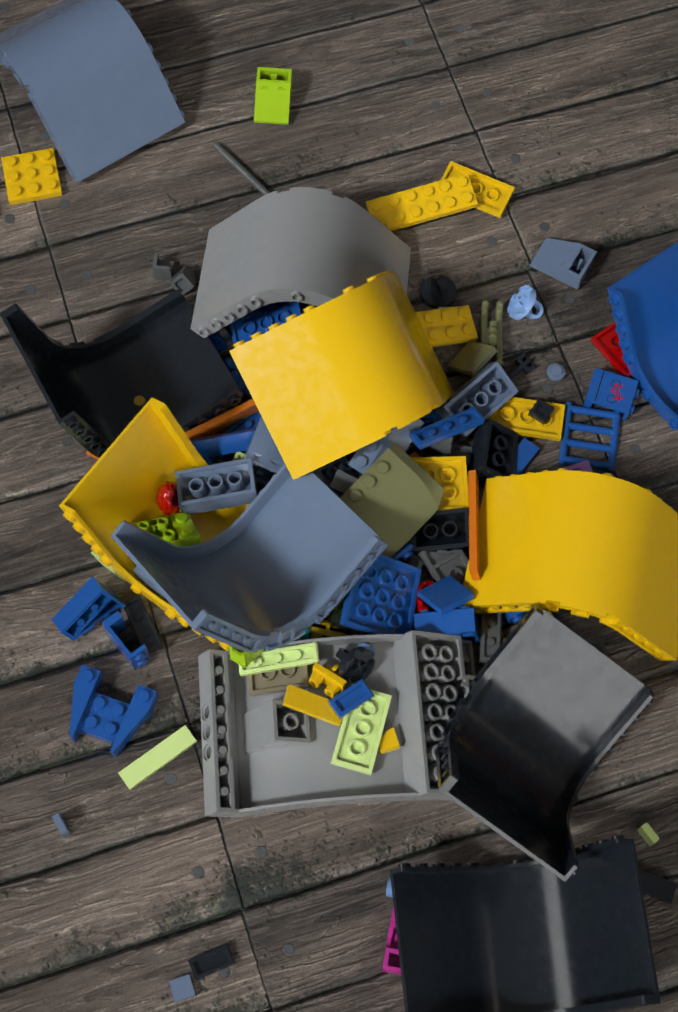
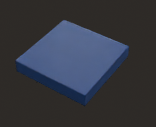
(446, 595)

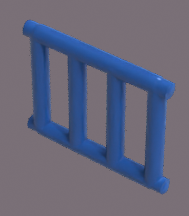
(613, 432)

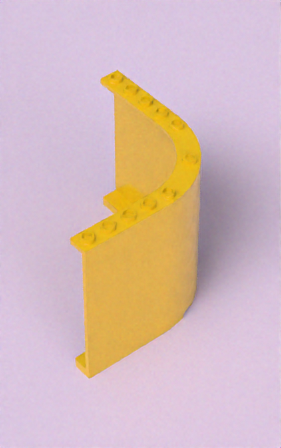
(342, 374)
(126, 486)
(581, 548)

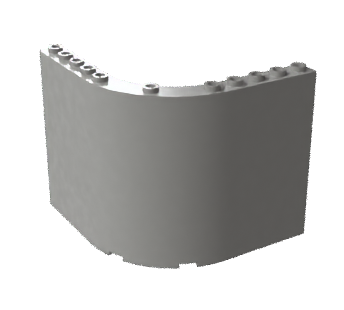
(291, 250)

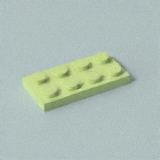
(361, 734)

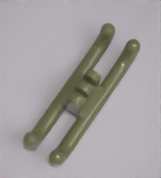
(494, 333)

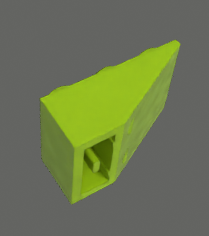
(273, 95)
(173, 528)

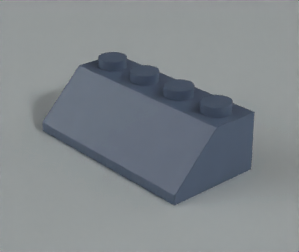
(484, 391)
(370, 453)
(216, 486)

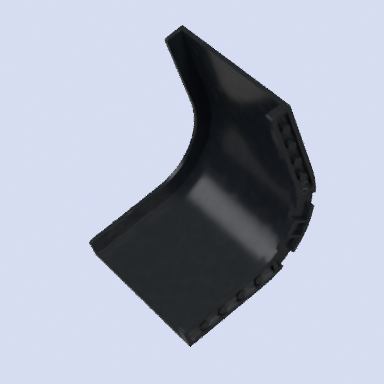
(147, 356)
(535, 733)
(524, 936)

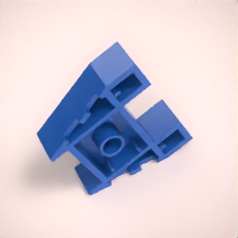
(107, 717)

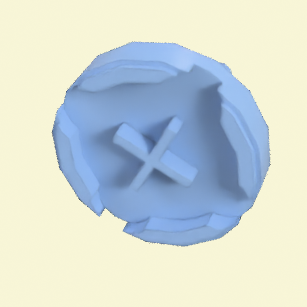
(522, 303)

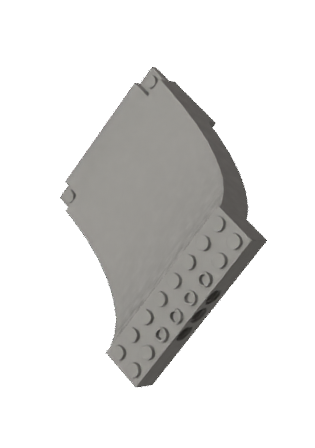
(279, 759)

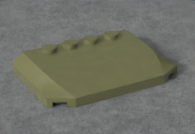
(394, 498)

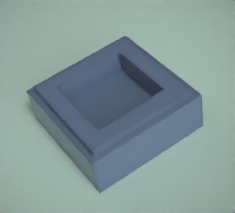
(61, 825)
(182, 988)

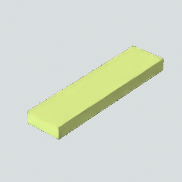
(282, 659)
(157, 757)

